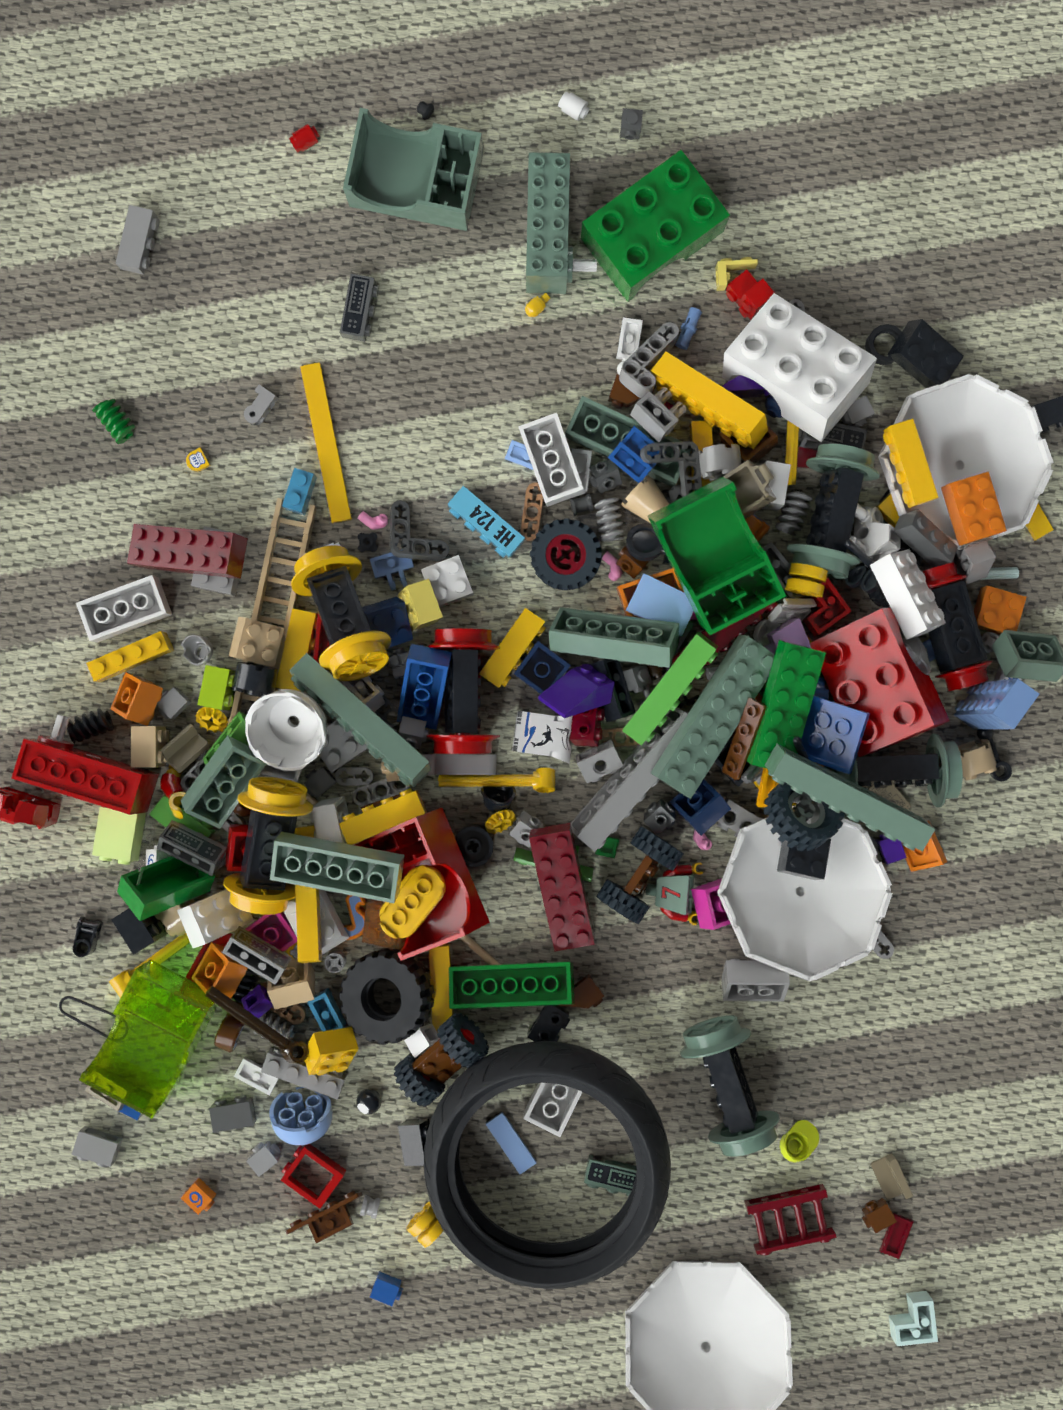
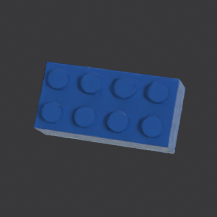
(424, 684)

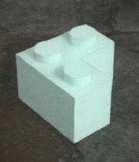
(918, 1324)

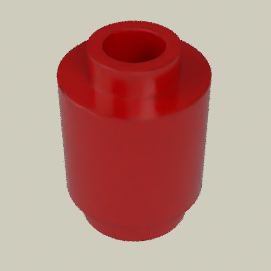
(304, 138)

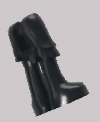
(866, 578)

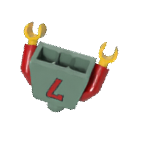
(674, 892)

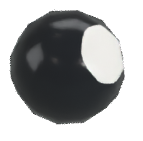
(368, 1101)

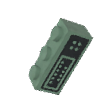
(610, 1175)

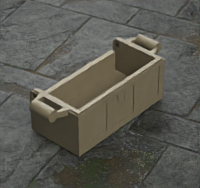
(752, 487)

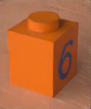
(199, 1196)

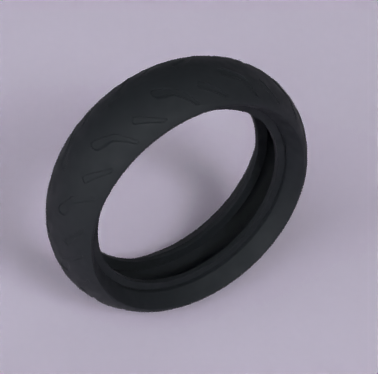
(530, 1261)

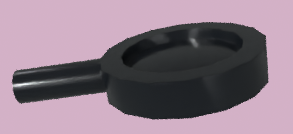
(643, 543)

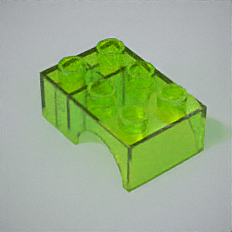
(150, 1039)

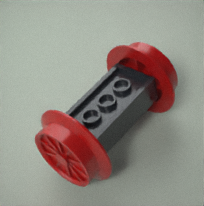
(462, 691)

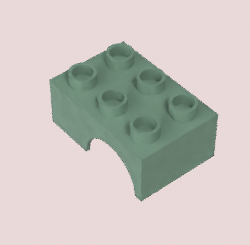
(414, 174)

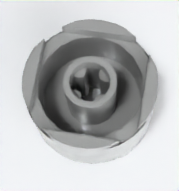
(718, 461)

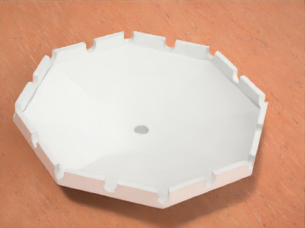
(972, 430)
(801, 921)
(708, 1341)

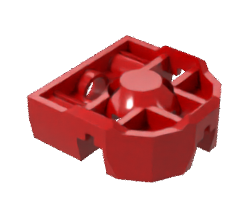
(27, 808)

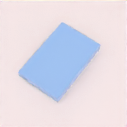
(660, 602)

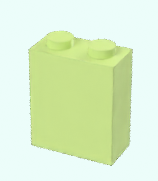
(118, 836)

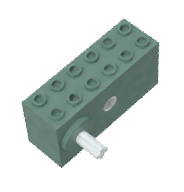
(548, 255)

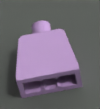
(790, 631)

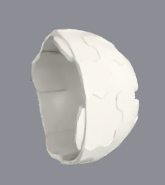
(277, 739)

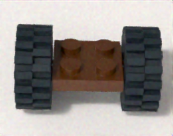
(625, 900)
(458, 1047)

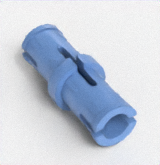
(688, 328)

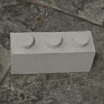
(137, 240)

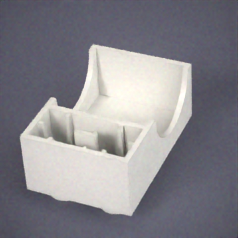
(801, 365)

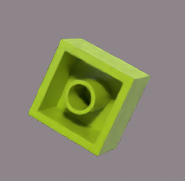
(217, 688)

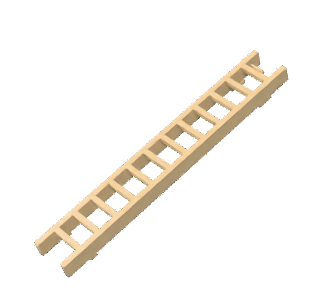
(260, 597)

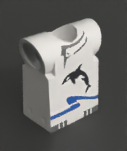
(543, 735)

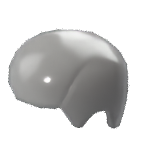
(191, 645)

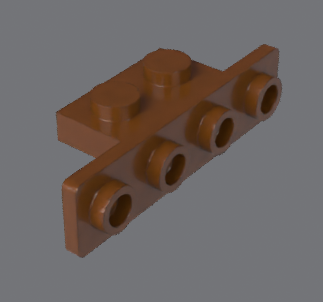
(744, 738)
(329, 1221)

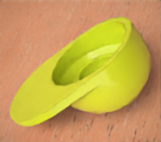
(799, 1141)

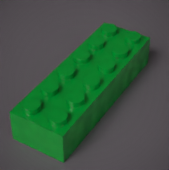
(786, 699)
(511, 985)

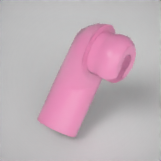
(373, 522)
(616, 571)
(702, 841)

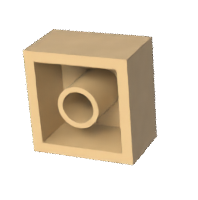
(256, 641)
(146, 746)
(294, 985)

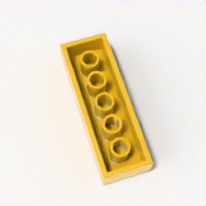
(710, 401)

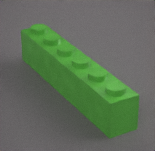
(669, 689)

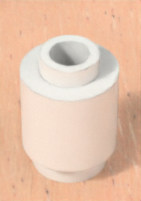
(573, 106)

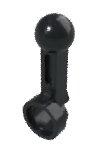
(988, 734)

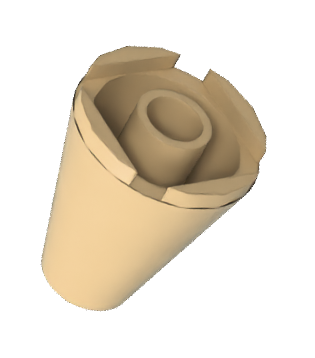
(645, 499)

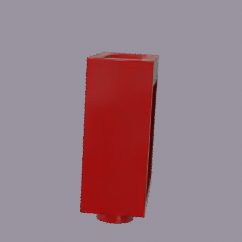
(319, 1157)

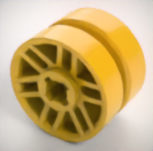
(806, 580)
(425, 1225)

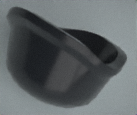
(498, 803)

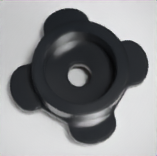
(372, 542)

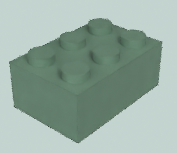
(1029, 655)

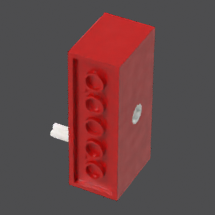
(83, 775)

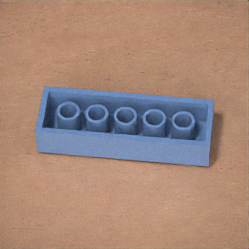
(996, 704)

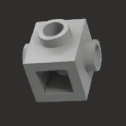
(521, 828)

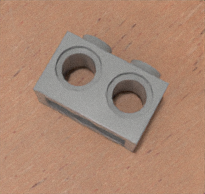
(740, 816)

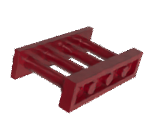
(795, 1199)

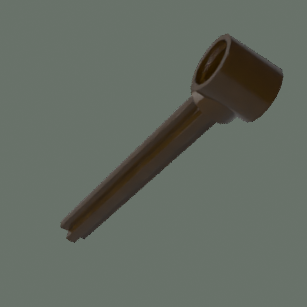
(285, 1045)

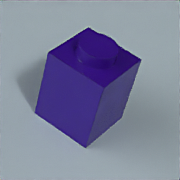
(890, 850)

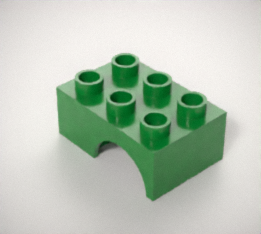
(654, 224)
(716, 556)

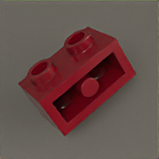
(587, 728)

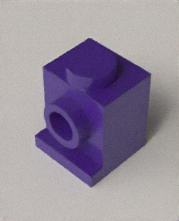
(257, 1001)

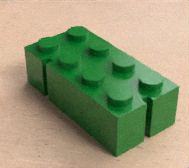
(162, 886)

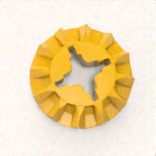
(219, 719)
(500, 821)

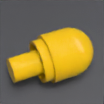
(536, 305)

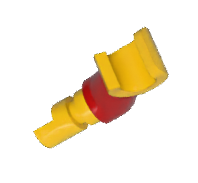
(171, 787)

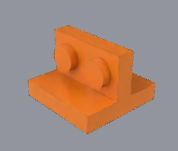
(930, 857)

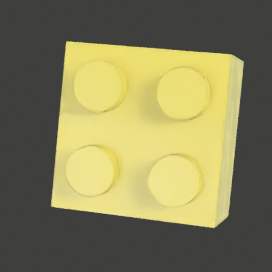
(421, 605)

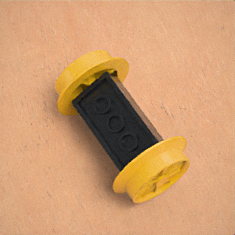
(353, 647)
(274, 810)

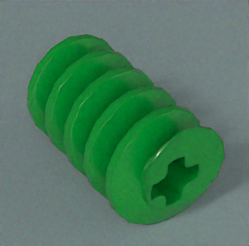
(114, 420)

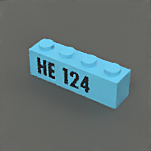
(486, 522)

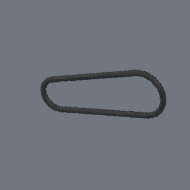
(77, 1020)

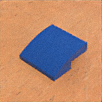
(628, 456)

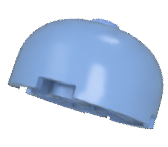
(300, 1124)

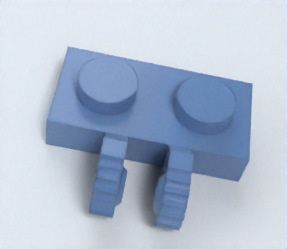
(389, 564)

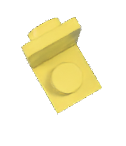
(727, 264)

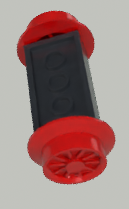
(957, 641)

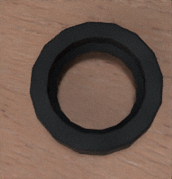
(869, 345)

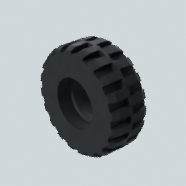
(362, 1008)

